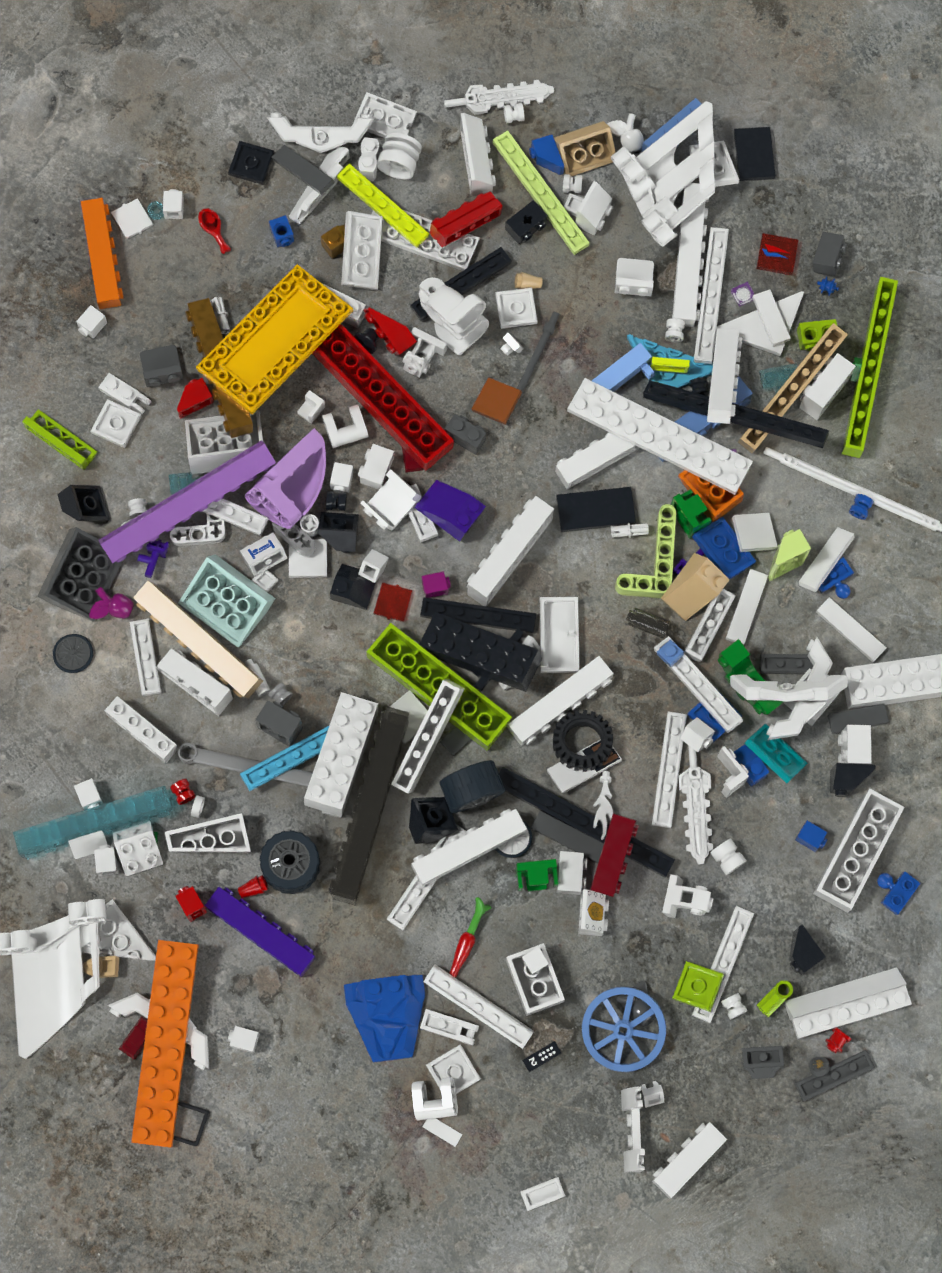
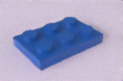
(722, 548)

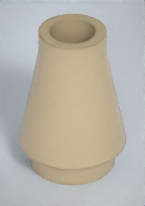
(525, 280)

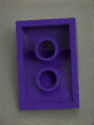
(450, 509)

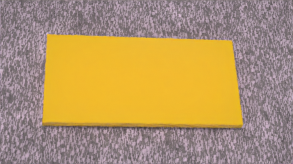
(274, 339)

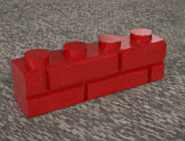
(465, 219)

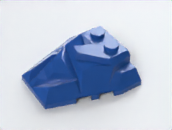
(387, 1014)

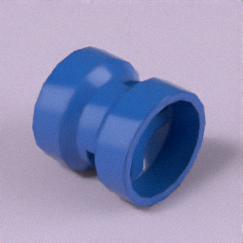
(861, 506)

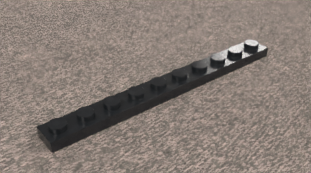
(743, 415)
(580, 819)

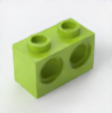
(815, 329)

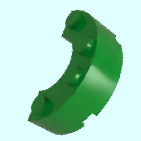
(736, 661)

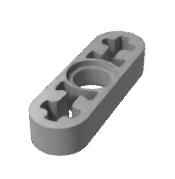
(296, 542)

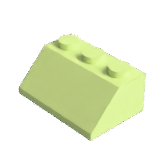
(790, 554)

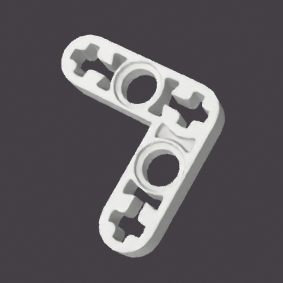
(207, 530)

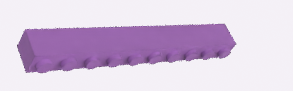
(187, 501)

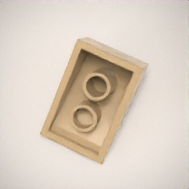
(694, 586)

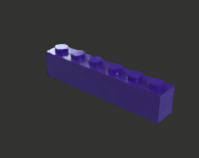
(259, 931)

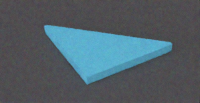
(671, 378)

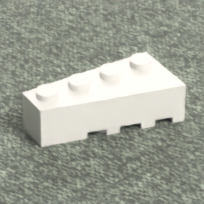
(195, 681)

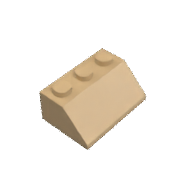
(586, 148)

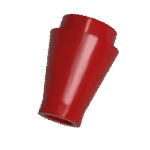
(253, 887)

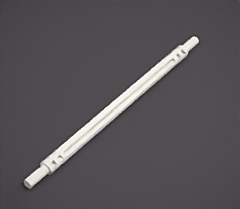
(854, 489)

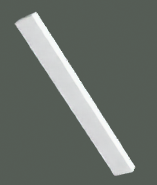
(711, 295)

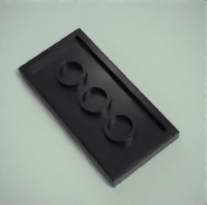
(595, 509)

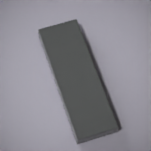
(784, 663)
(870, 715)

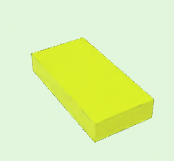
(670, 365)

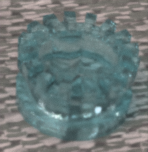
(151, 213)

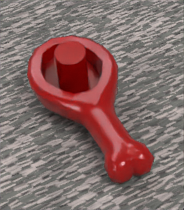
(211, 223)

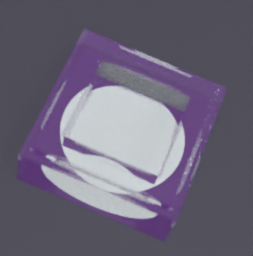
(743, 293)

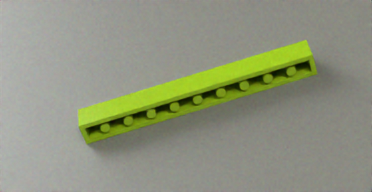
(871, 364)

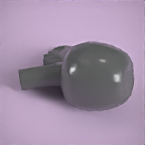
(638, 1005)

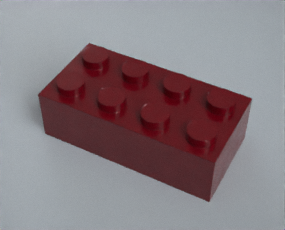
(613, 855)

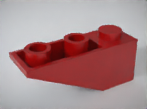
(394, 333)

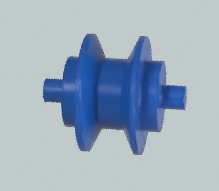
(826, 285)

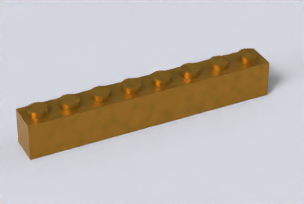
(208, 334)

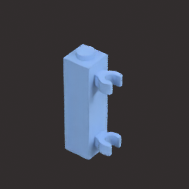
(626, 368)

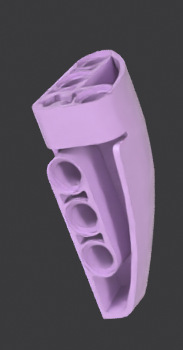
(292, 484)

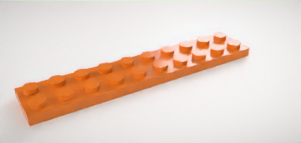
(165, 1043)

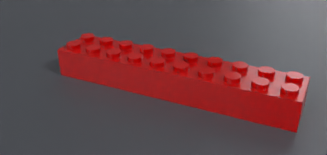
(384, 398)

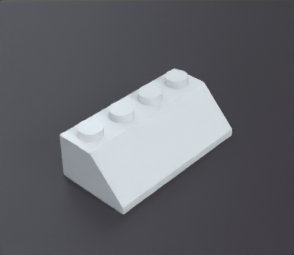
(476, 155)

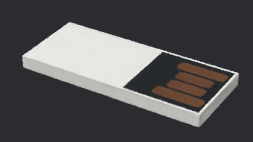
(568, 778)

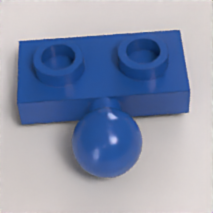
(839, 573)
(899, 891)

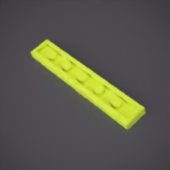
(383, 205)

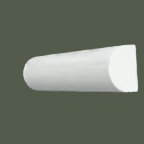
(709, 626)

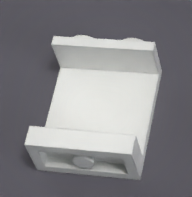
(391, 501)

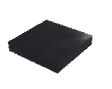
(251, 162)

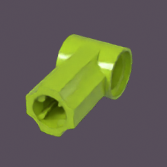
(774, 999)

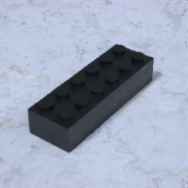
(481, 651)

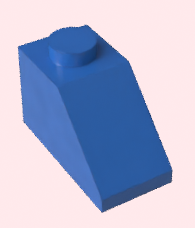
(547, 154)
(754, 765)

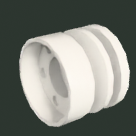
(399, 156)

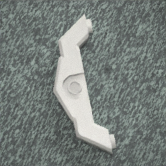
(320, 137)
(787, 692)
(804, 710)
(195, 1038)

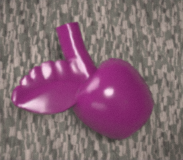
(117, 606)

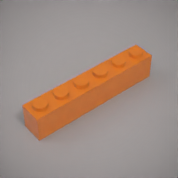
(101, 253)

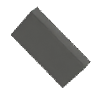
(455, 741)

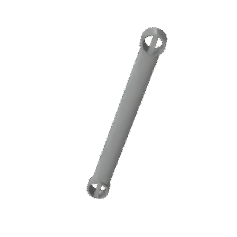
(238, 764)

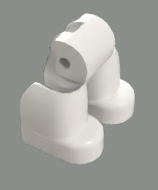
(456, 317)

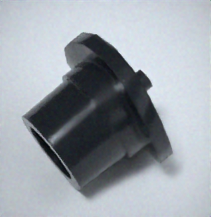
(368, 339)

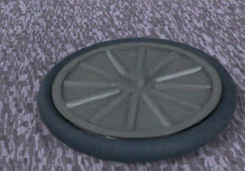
(73, 653)

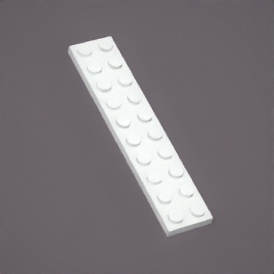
(660, 436)

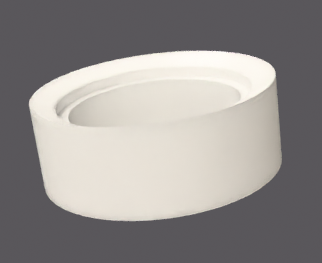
(197, 807)

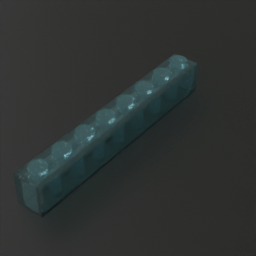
(105, 817)

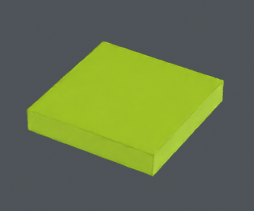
(698, 986)

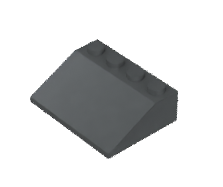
(78, 573)

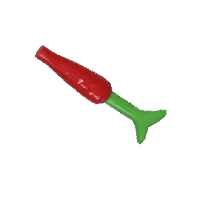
(467, 939)

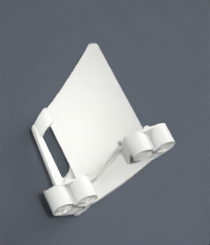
(48, 980)

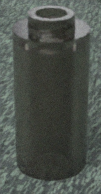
(648, 622)

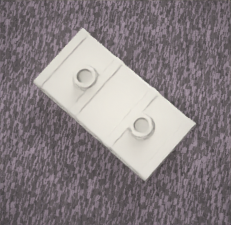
(559, 634)

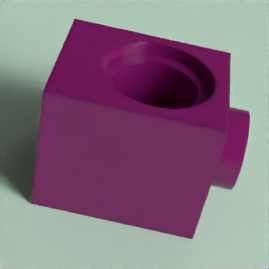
(435, 584)

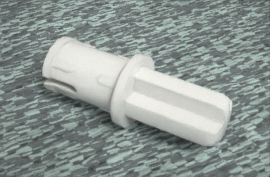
(220, 314)
(630, 530)

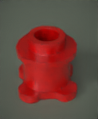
(837, 1040)

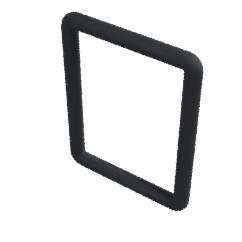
(201, 1127)

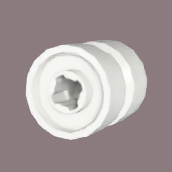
(726, 854)

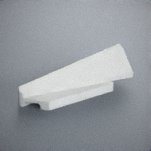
(310, 198)

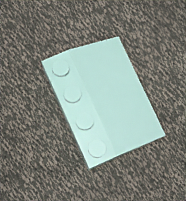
(226, 600)

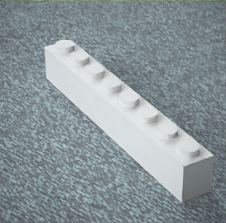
(690, 261)

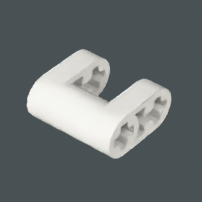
(346, 434)
(434, 1108)

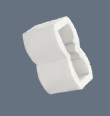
(369, 158)

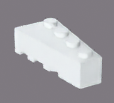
(217, 836)

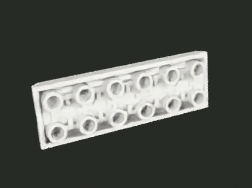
(456, 254)

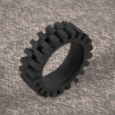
(579, 761)

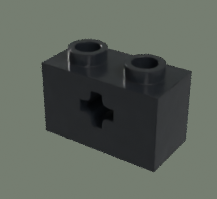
(529, 214)

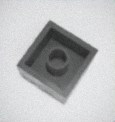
(279, 723)

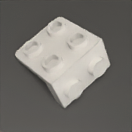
(634, 277)

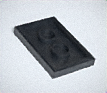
(754, 153)

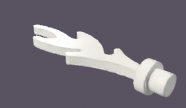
(605, 807)

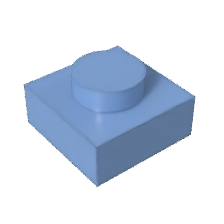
(670, 653)

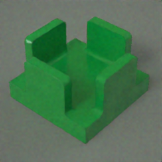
(689, 512)
(536, 874)

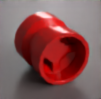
(182, 791)

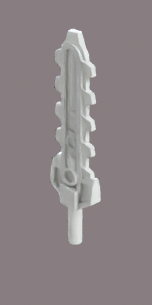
(480, 99)
(695, 783)

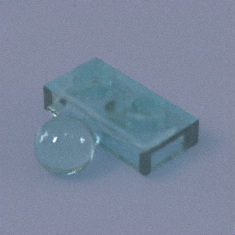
(776, 376)

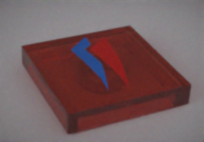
(777, 254)

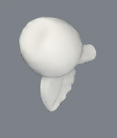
(629, 137)

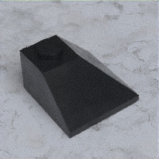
(84, 503)
(339, 530)
(351, 587)
(847, 777)
(430, 819)
(804, 951)

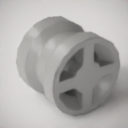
(280, 694)

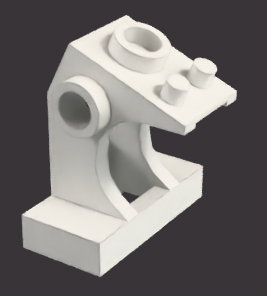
(426, 345)
(700, 902)

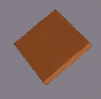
(496, 401)

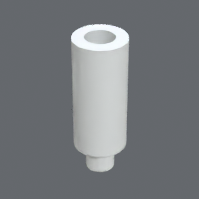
(263, 689)

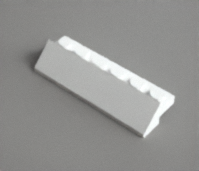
(848, 1003)

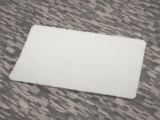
(87, 844)

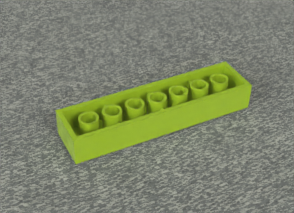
(423, 675)

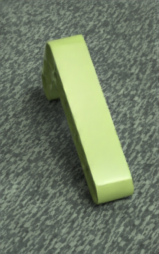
(660, 560)

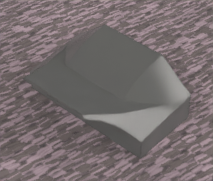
(762, 1061)

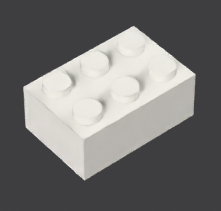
(826, 386)
(535, 990)

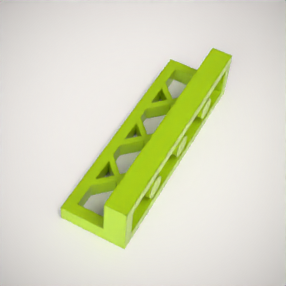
(58, 442)

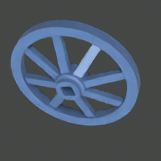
(593, 1048)

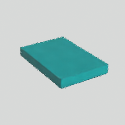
(776, 754)

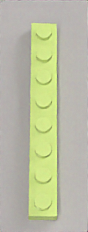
(540, 192)

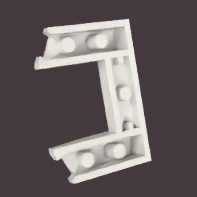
(632, 1102)

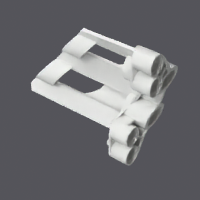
(657, 180)

